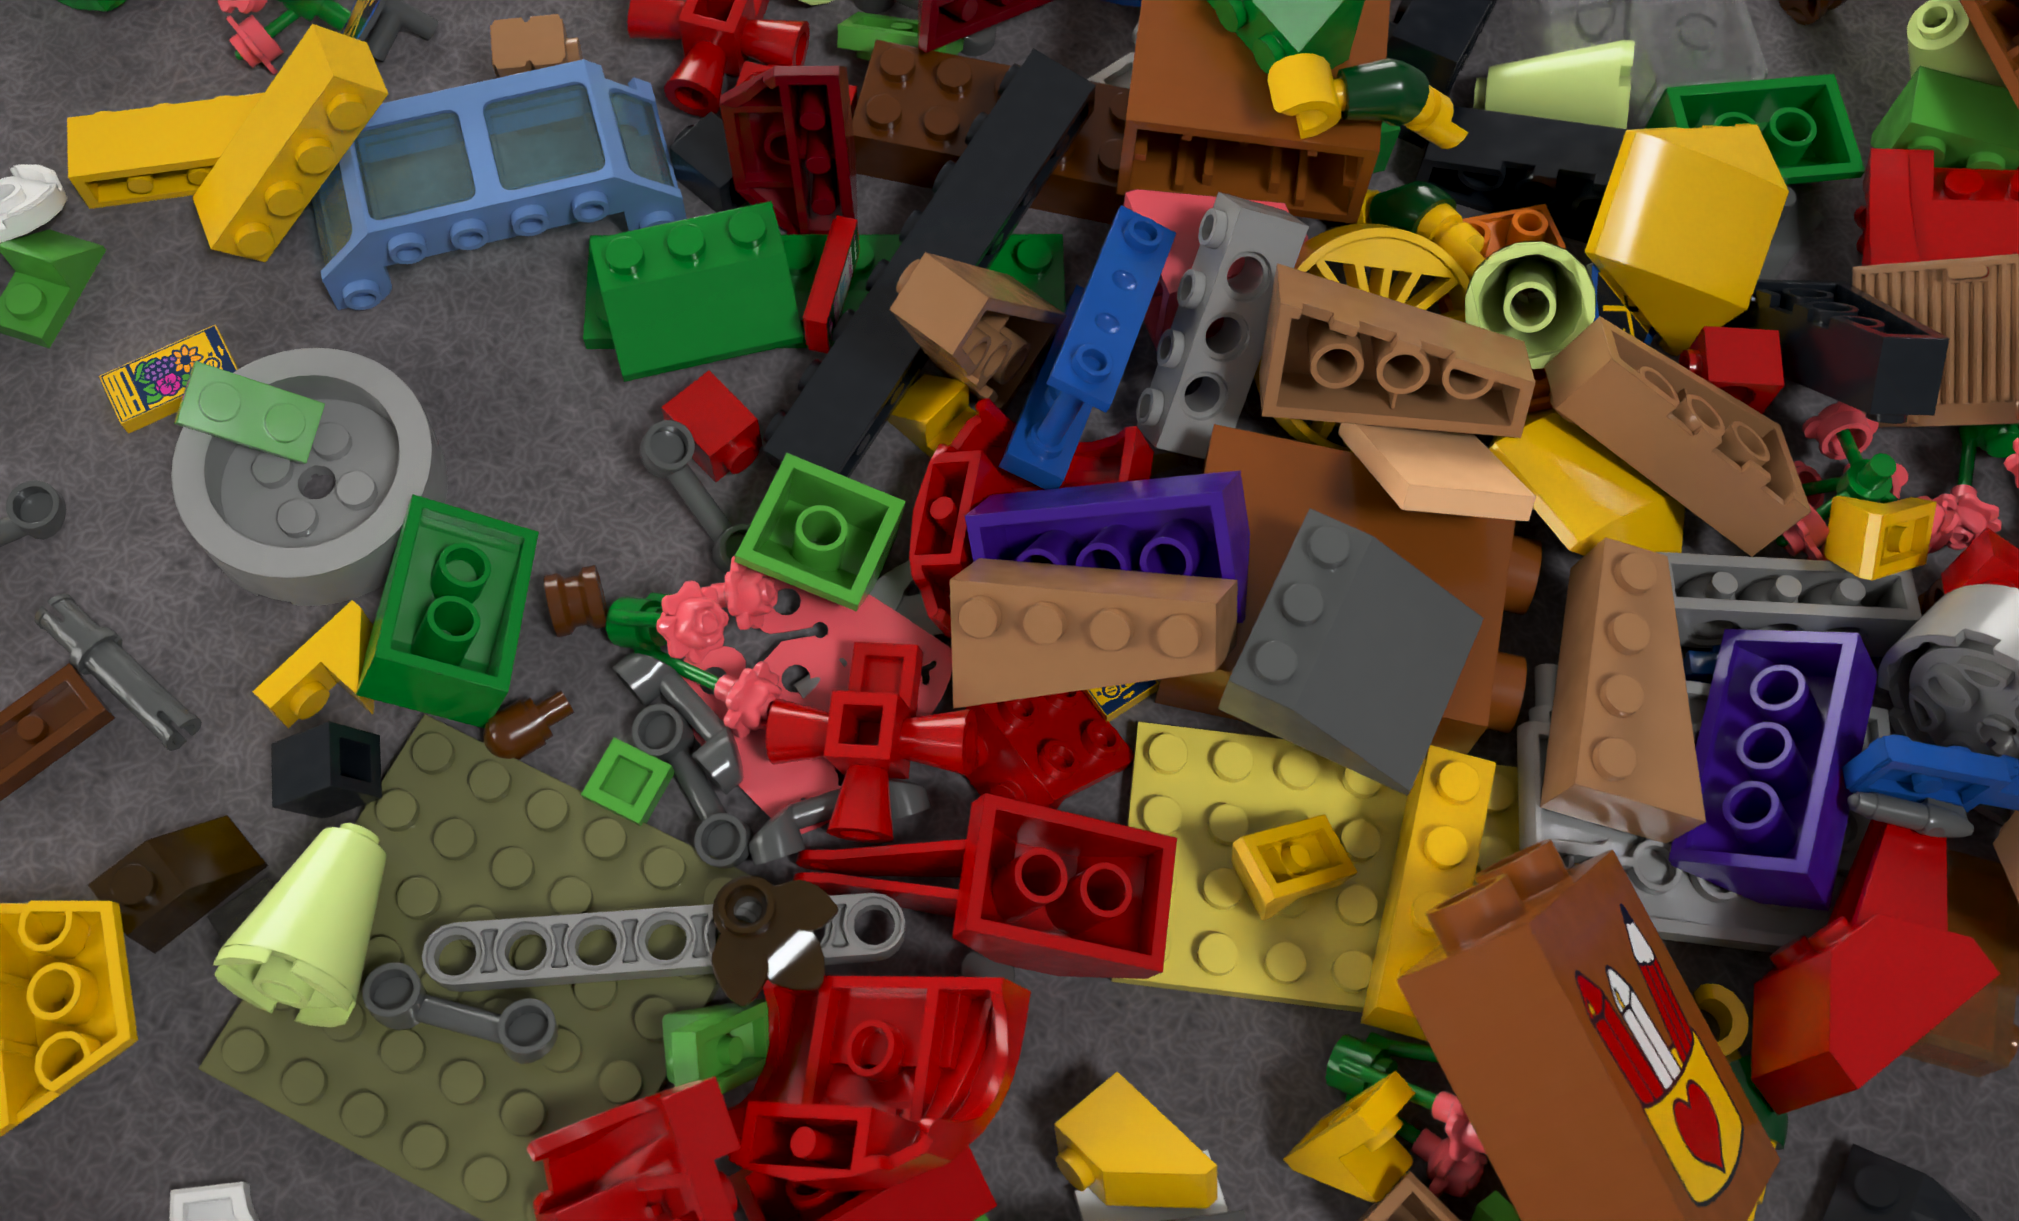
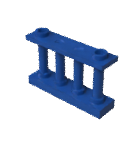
(1088, 350)

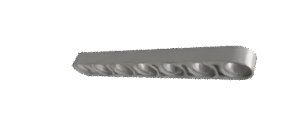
(632, 933)

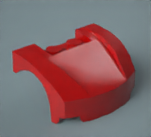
(1936, 212)
(968, 473)
(878, 1077)
(642, 1161)

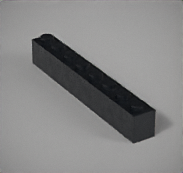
(967, 220)

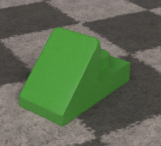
(46, 283)
(717, 1042)

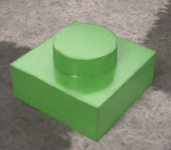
(628, 782)

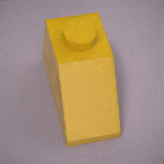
(1132, 1152)

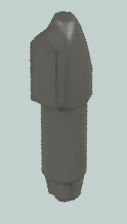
(1927, 818)

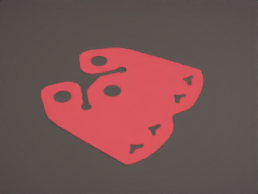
(874, 622)

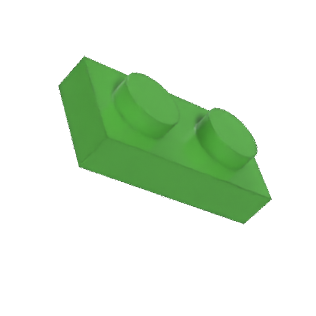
(863, 29)
(249, 413)

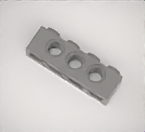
(1232, 355)
(1787, 596)

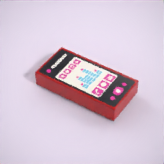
(831, 283)

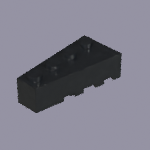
(1436, 40)
(1526, 163)
(1850, 346)

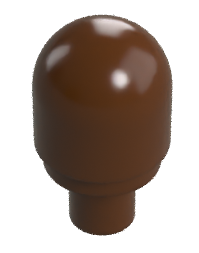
(524, 726)

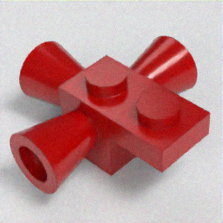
(716, 41)
(873, 737)

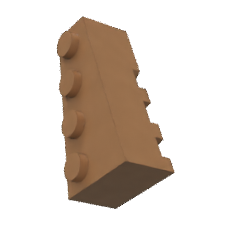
(975, 324)
(1386, 363)
(1680, 434)
(1079, 628)
(1621, 702)

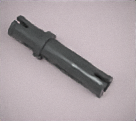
(101, 654)

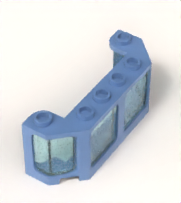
(489, 168)

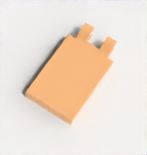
(1439, 472)

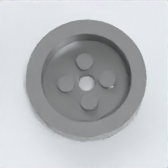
(253, 506)
(1960, 676)

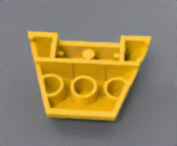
(1688, 225)
(1588, 489)
(60, 1000)

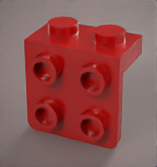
(1045, 748)

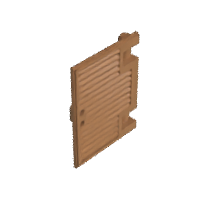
(1981, 325)

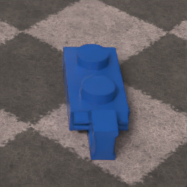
(1924, 770)

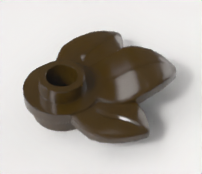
(777, 944)

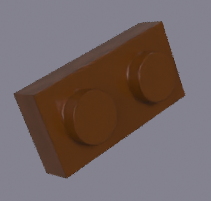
(47, 726)

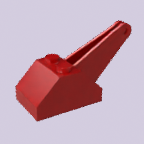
(1033, 888)
(1867, 979)

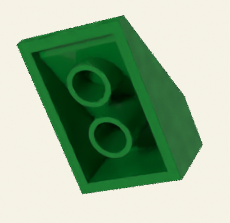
(449, 614)

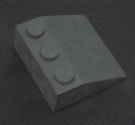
(1353, 654)

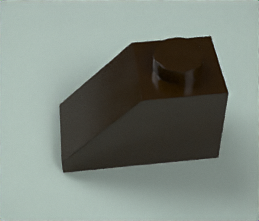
(178, 879)

